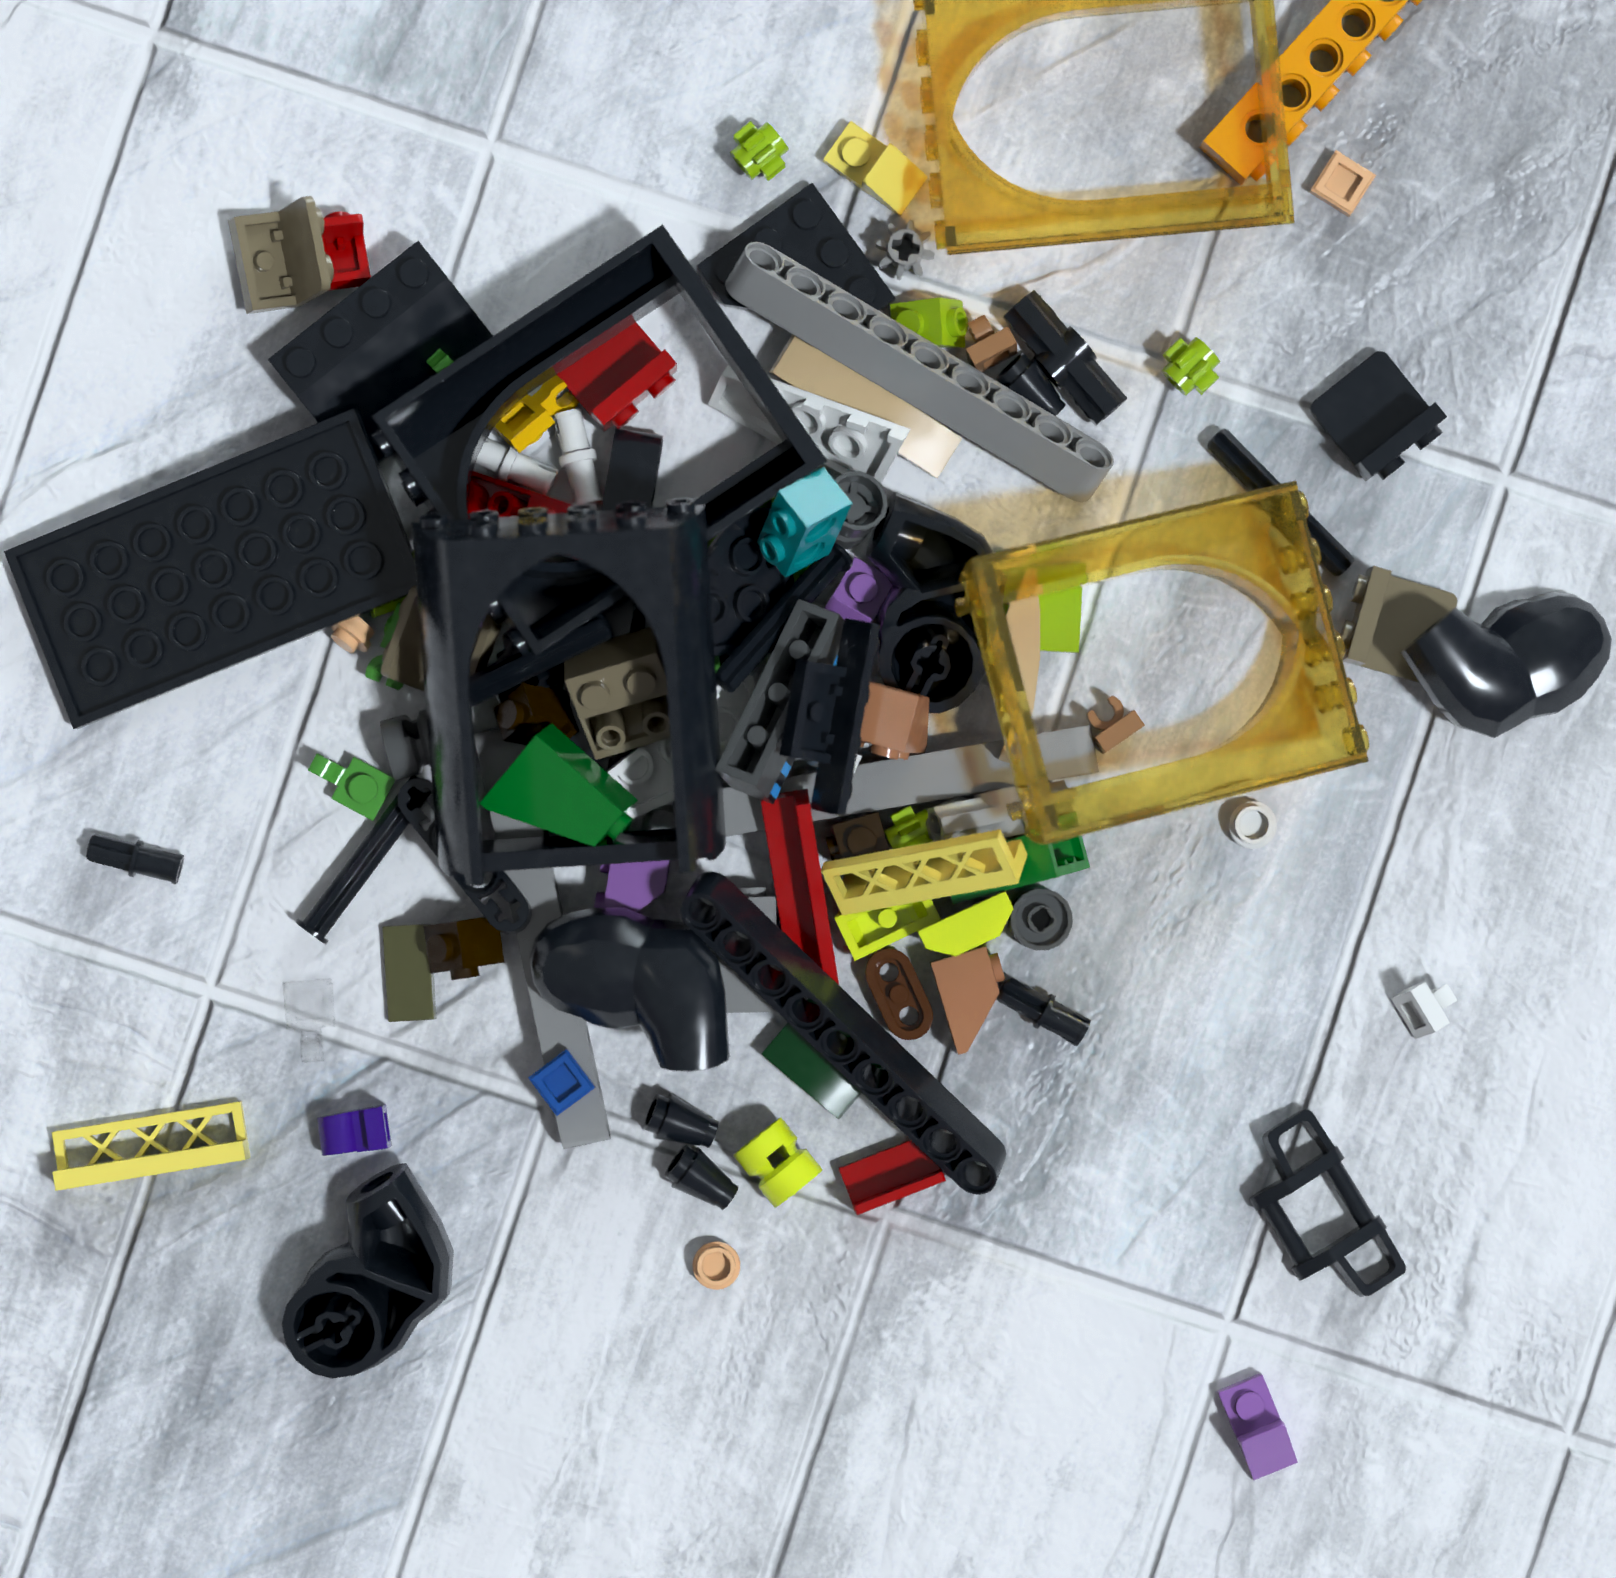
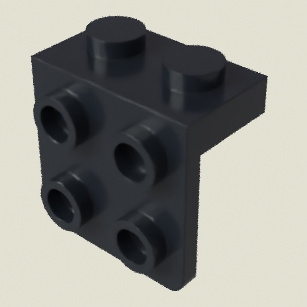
(1376, 416)

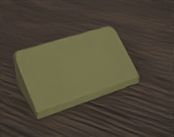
(408, 974)

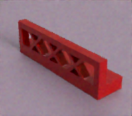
(799, 876)

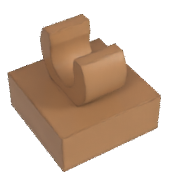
(989, 347)
(1117, 728)

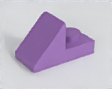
(860, 592)
(1257, 1426)

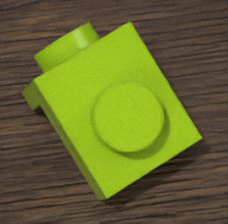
(935, 319)

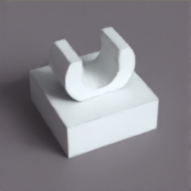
(1423, 1008)

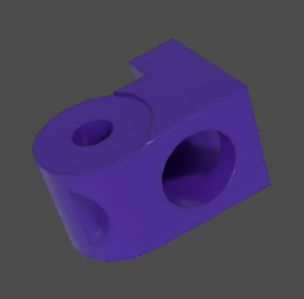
(354, 1131)

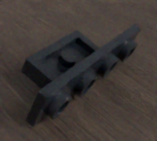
(829, 712)

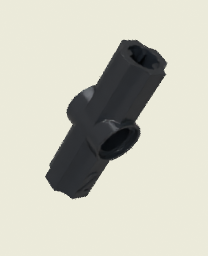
(1065, 357)

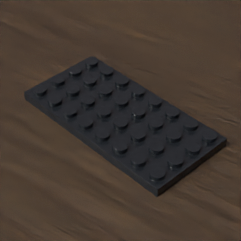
(214, 569)

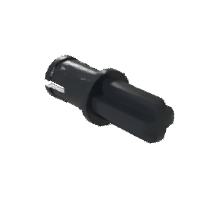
(135, 858)
(1044, 1011)

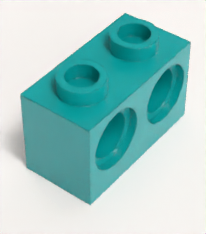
(803, 522)

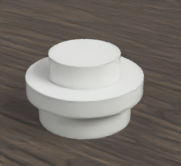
(1252, 825)

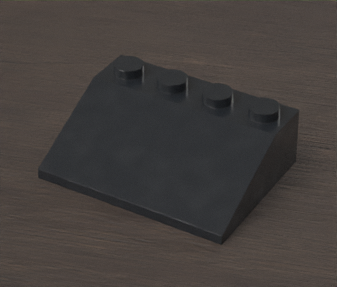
(379, 341)

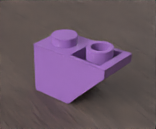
(633, 884)

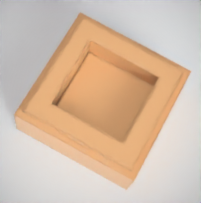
(1342, 183)

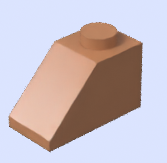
(967, 992)

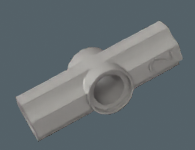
(978, 815)

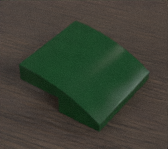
(811, 1070)

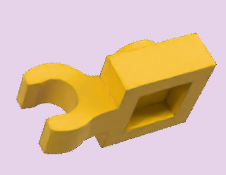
(532, 415)

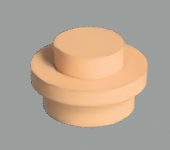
(353, 635)
(716, 1265)

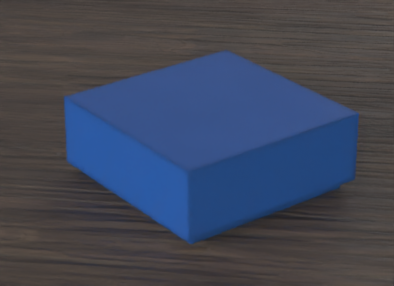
(562, 1082)

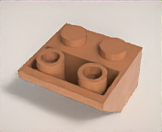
(895, 722)

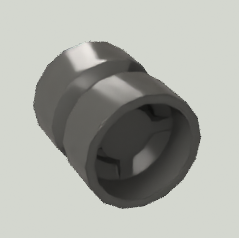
(867, 507)
(406, 744)
(1040, 919)

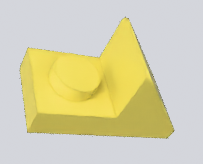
(875, 168)

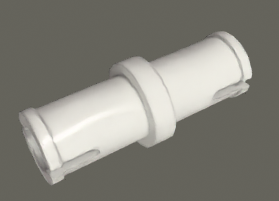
(577, 457)
(516, 467)

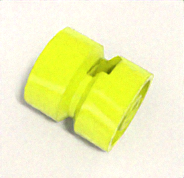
(786, 1177)

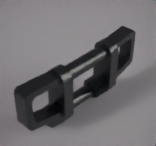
(1330, 1163)

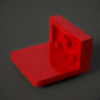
(619, 377)

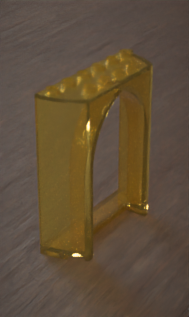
(992, 214)
(1245, 540)

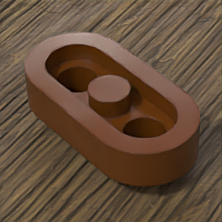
(898, 994)

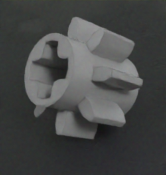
(896, 240)

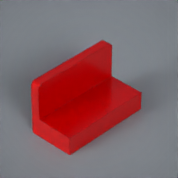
(889, 1176)

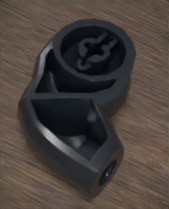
(919, 635)
(1514, 665)
(637, 972)
(378, 1285)

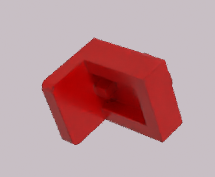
(346, 247)

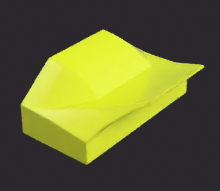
(969, 926)
(877, 928)

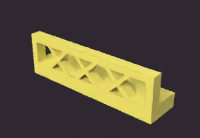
(924, 871)
(151, 1164)

